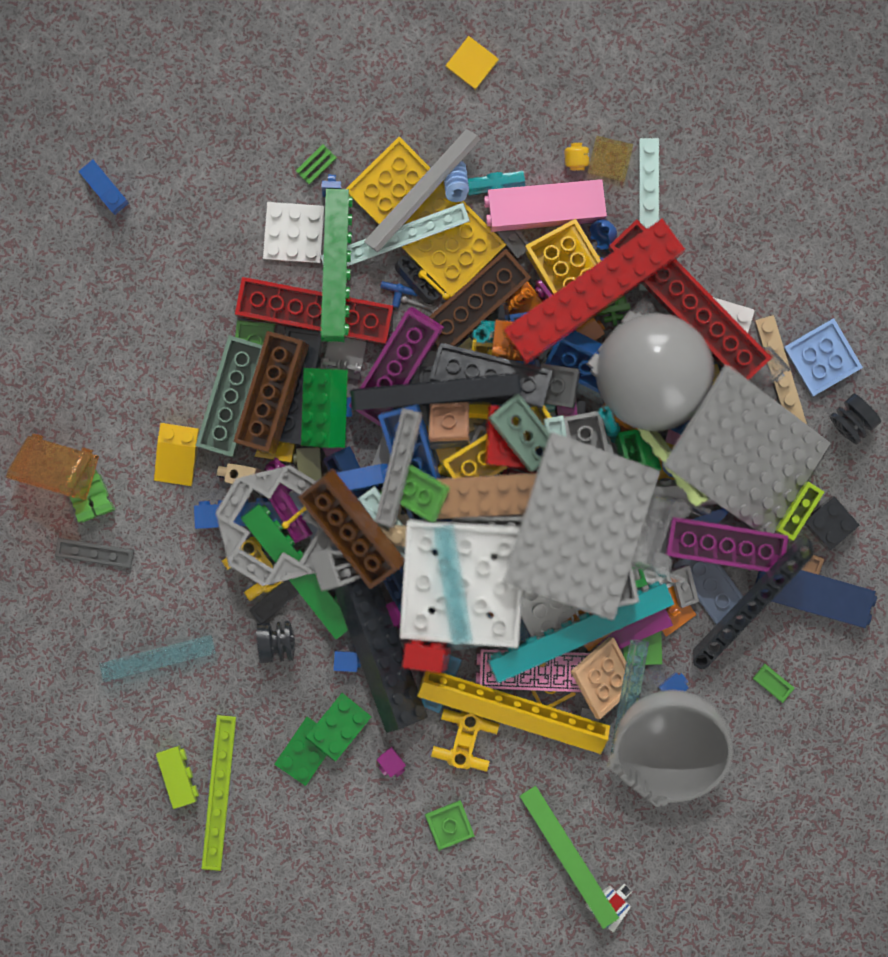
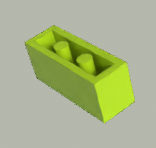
(799, 510)
(177, 776)

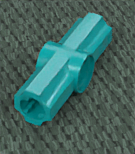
(495, 180)
(485, 332)

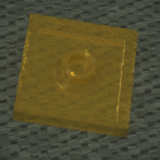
(610, 158)

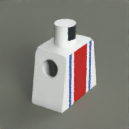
(618, 902)

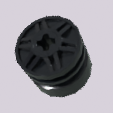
(851, 422)
(274, 642)

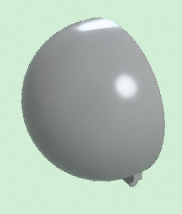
(653, 371)
(671, 747)

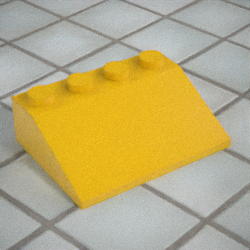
(561, 255)

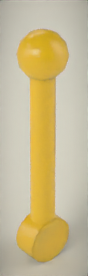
(422, 274)
(285, 525)

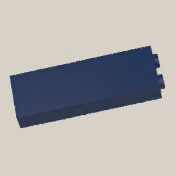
(827, 598)

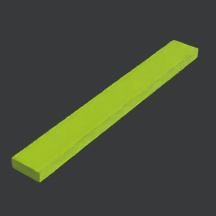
(218, 793)

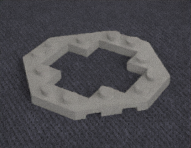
(234, 535)

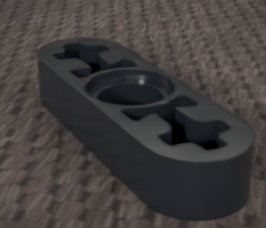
(417, 288)

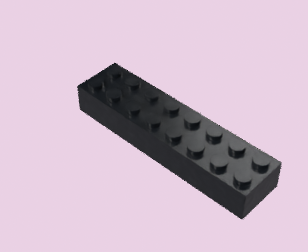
(380, 655)

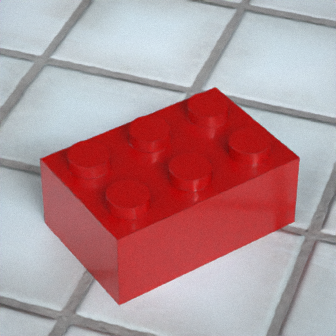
(427, 656)

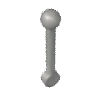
(404, 299)

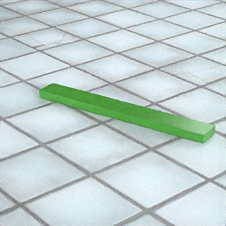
(569, 857)

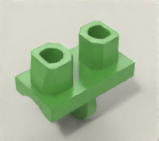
(620, 306)

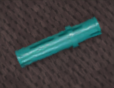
(611, 427)

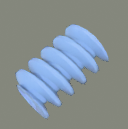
(457, 183)

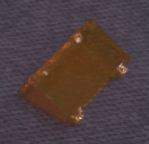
(54, 467)

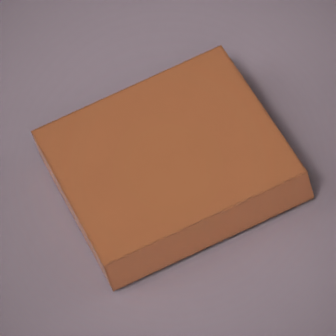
(449, 422)

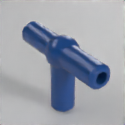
(398, 289)

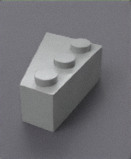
(332, 569)

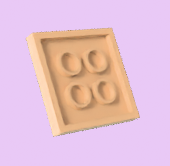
(601, 677)

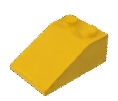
(176, 454)

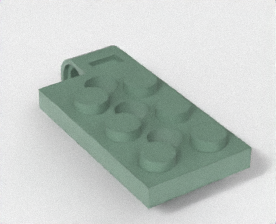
(514, 435)

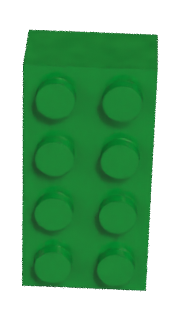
(324, 407)

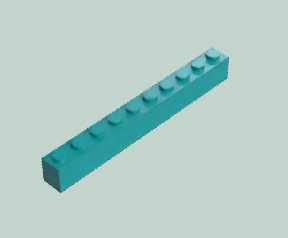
(576, 634)

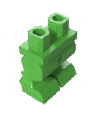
(98, 495)

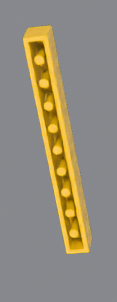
(514, 711)

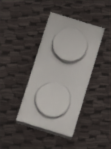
(685, 592)

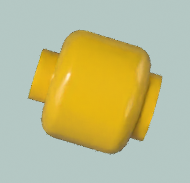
(576, 156)

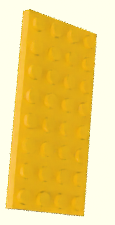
(448, 256)

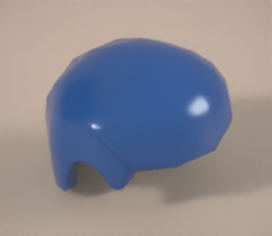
(603, 232)

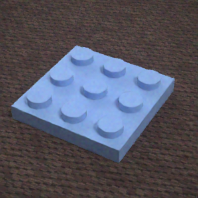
(823, 357)

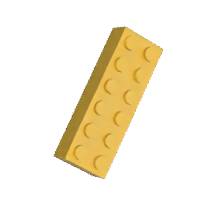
(471, 459)

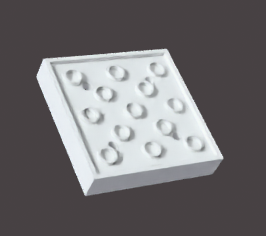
(481, 580)

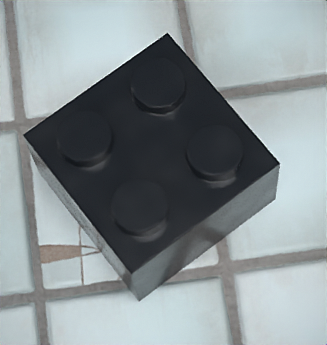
(831, 523)

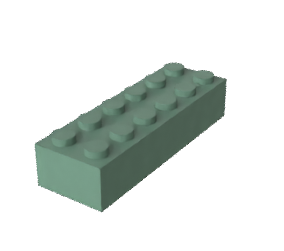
(228, 396)

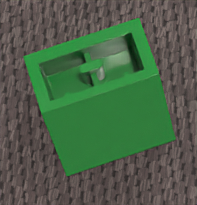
(633, 447)

